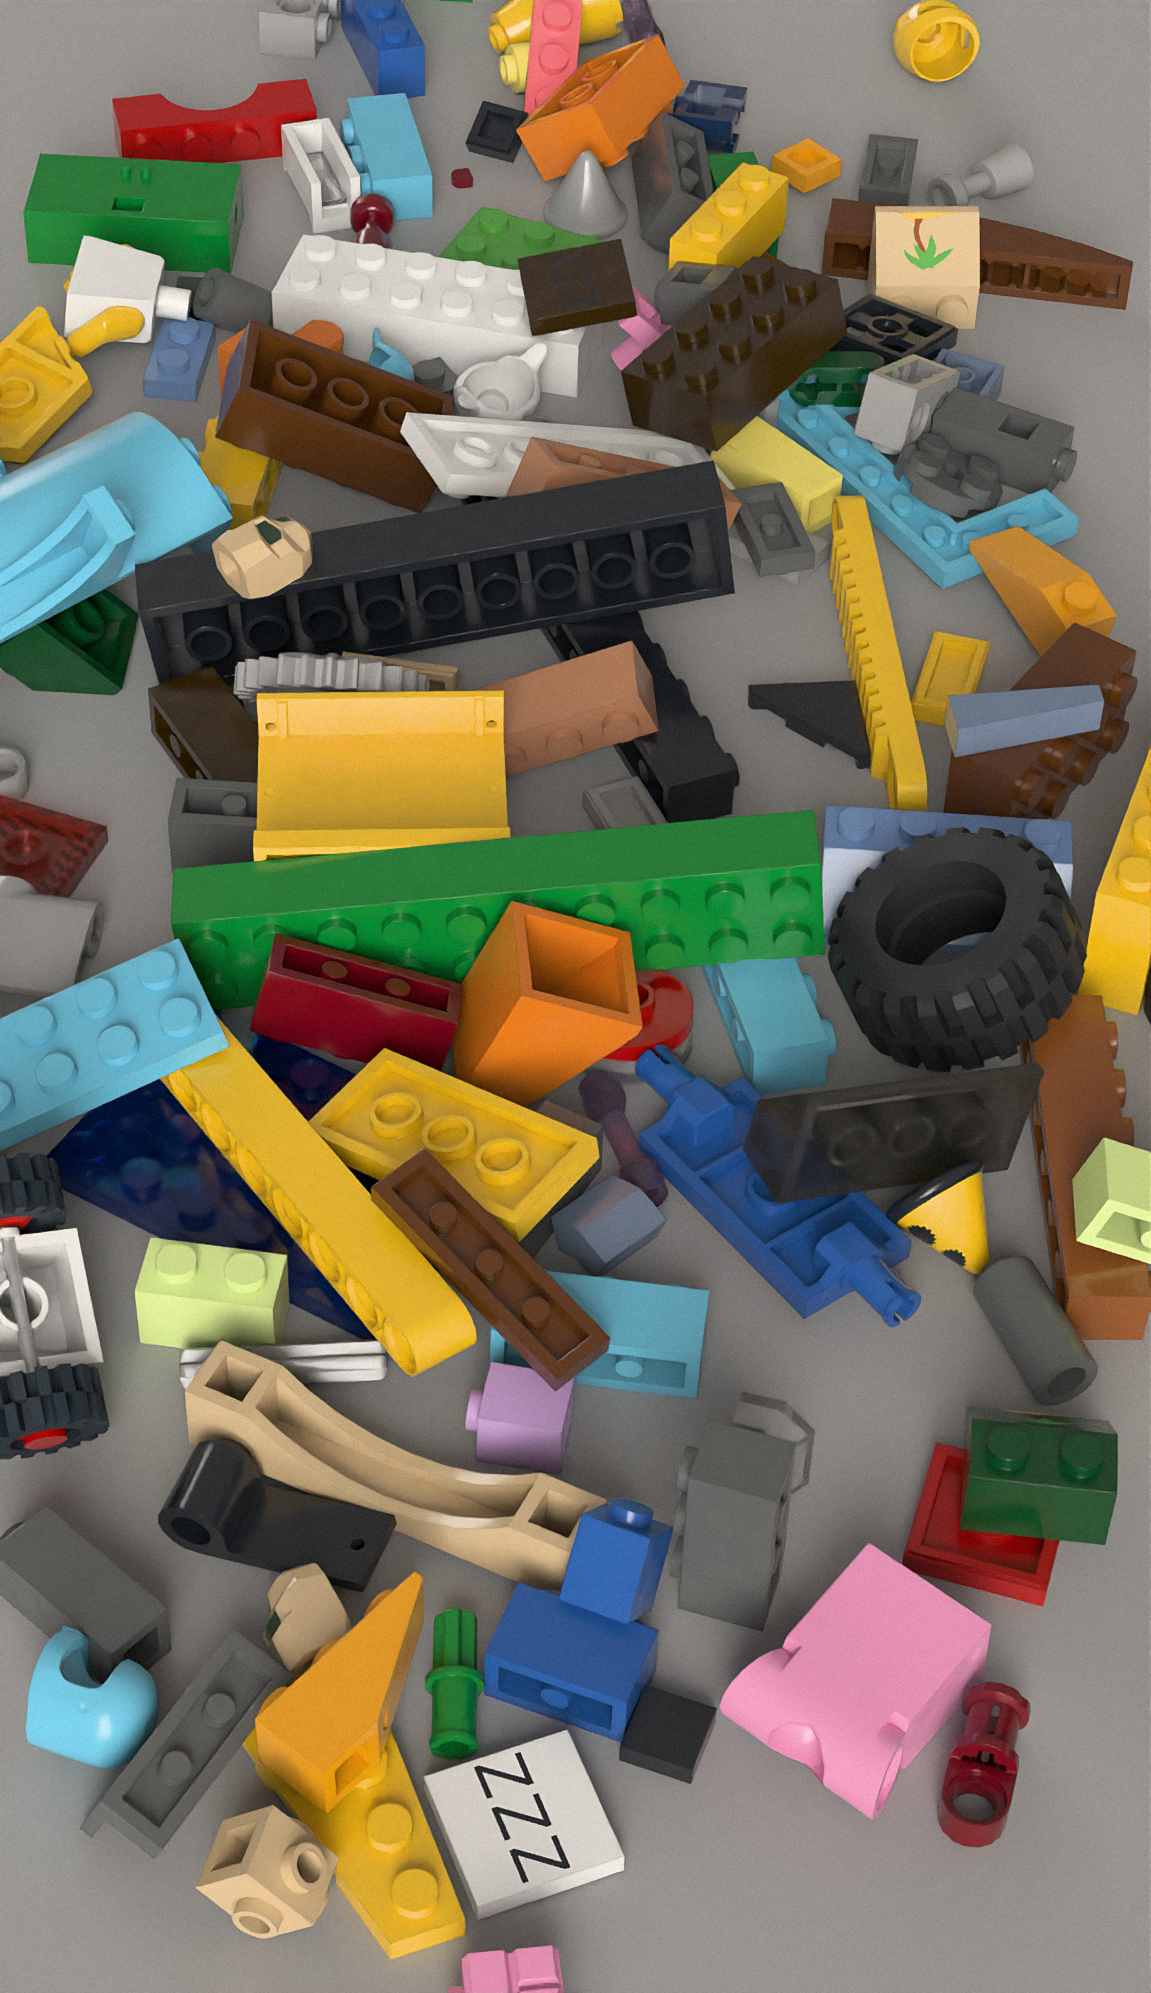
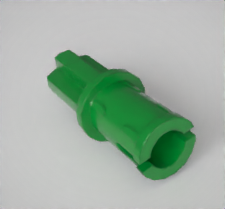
(454, 1685)

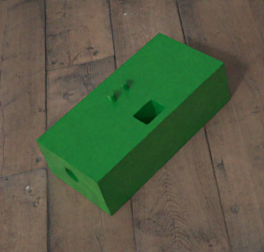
(157, 206)

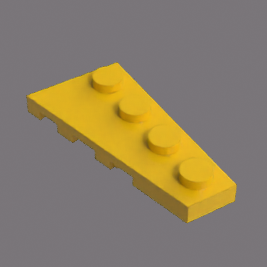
(384, 1853)

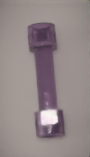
(606, 1103)

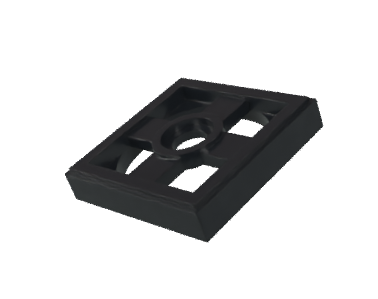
(877, 314)

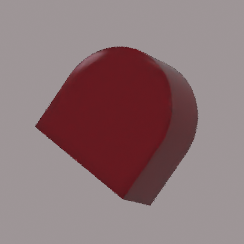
(462, 178)

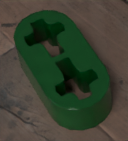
(836, 379)

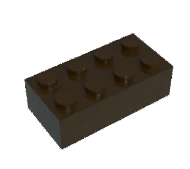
(734, 353)

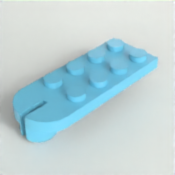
(102, 1041)

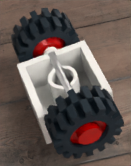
(46, 1318)

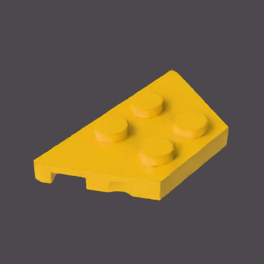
(37, 386)

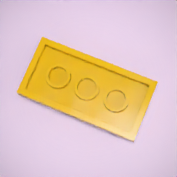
(495, 1149)

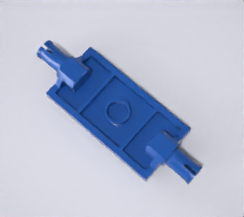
(802, 1248)

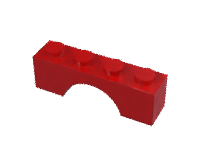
(247, 131)

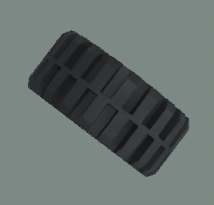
(976, 1002)

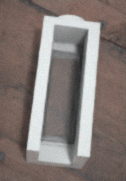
(320, 173)

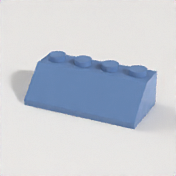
(861, 836)

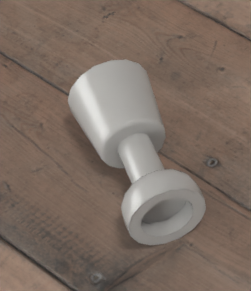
(994, 176)

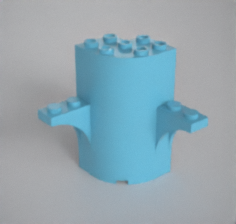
(98, 511)

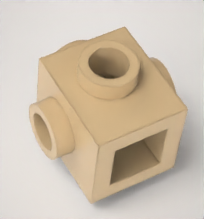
(268, 1873)

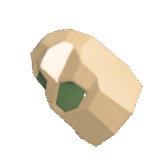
(263, 555)
(302, 1618)

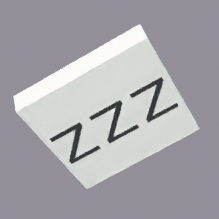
(523, 1824)

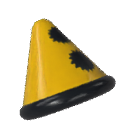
(949, 1215)

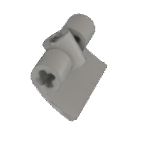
(44, 938)

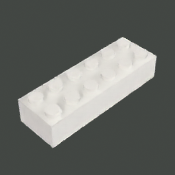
(424, 309)

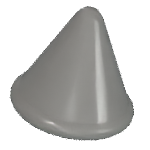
(586, 201)

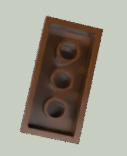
(327, 415)
(1041, 775)

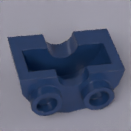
(714, 111)

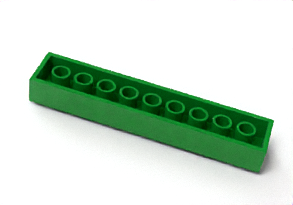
(678, 887)

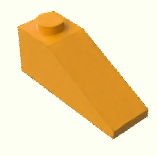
(1041, 587)

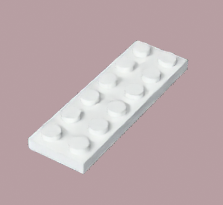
(484, 453)

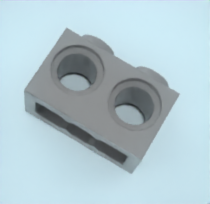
(296, 26)
(902, 402)

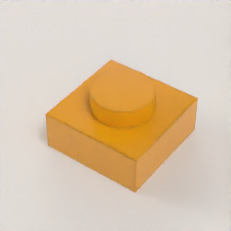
(806, 165)

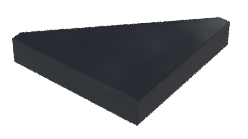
(818, 712)

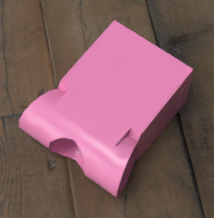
(863, 1679)

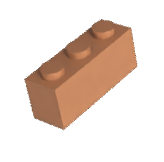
(576, 707)

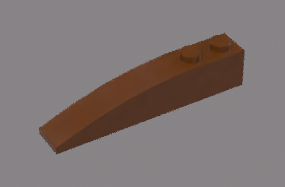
(1012, 260)

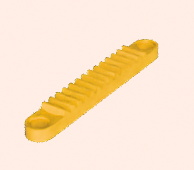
(875, 656)

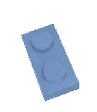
(179, 359)

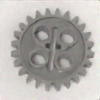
(326, 673)

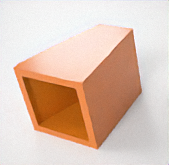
(544, 1003)

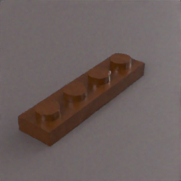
(490, 1269)

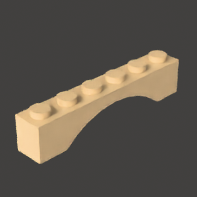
(496, 1521)

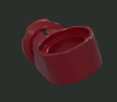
(988, 1779)

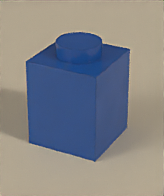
(617, 1560)

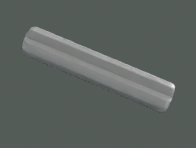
(307, 1360)

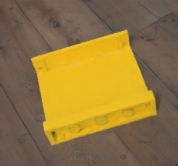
(378, 771)

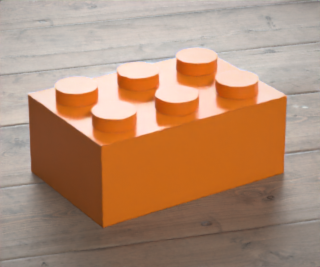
(602, 107)

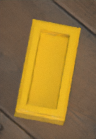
(950, 668)

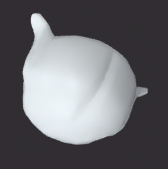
(502, 387)

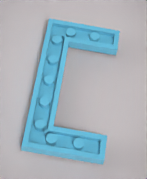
(917, 529)

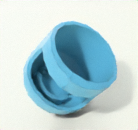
(83, 1718)

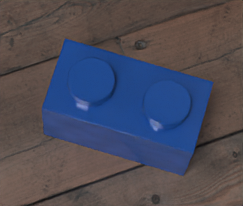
(569, 1662)

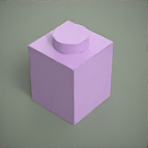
(521, 1419)

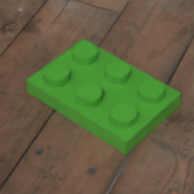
(502, 238)

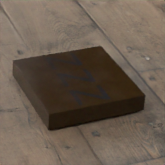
(577, 287)

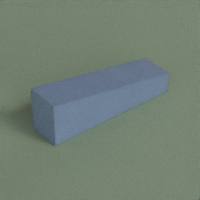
(1020, 717)

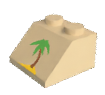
(927, 260)

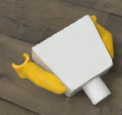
(117, 296)

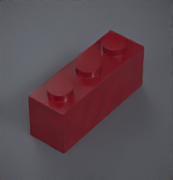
(353, 1005)

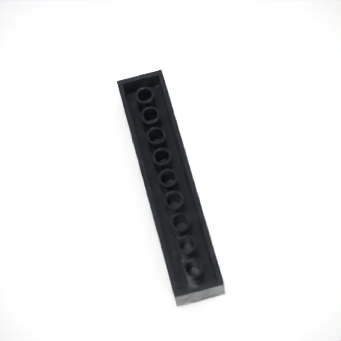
(454, 575)

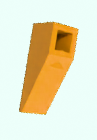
(339, 1713)

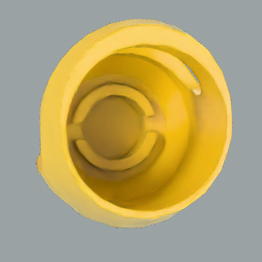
(932, 40)

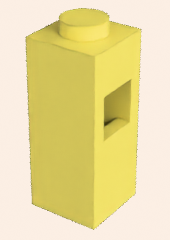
(767, 456)

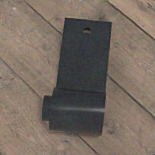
(232, 1516)

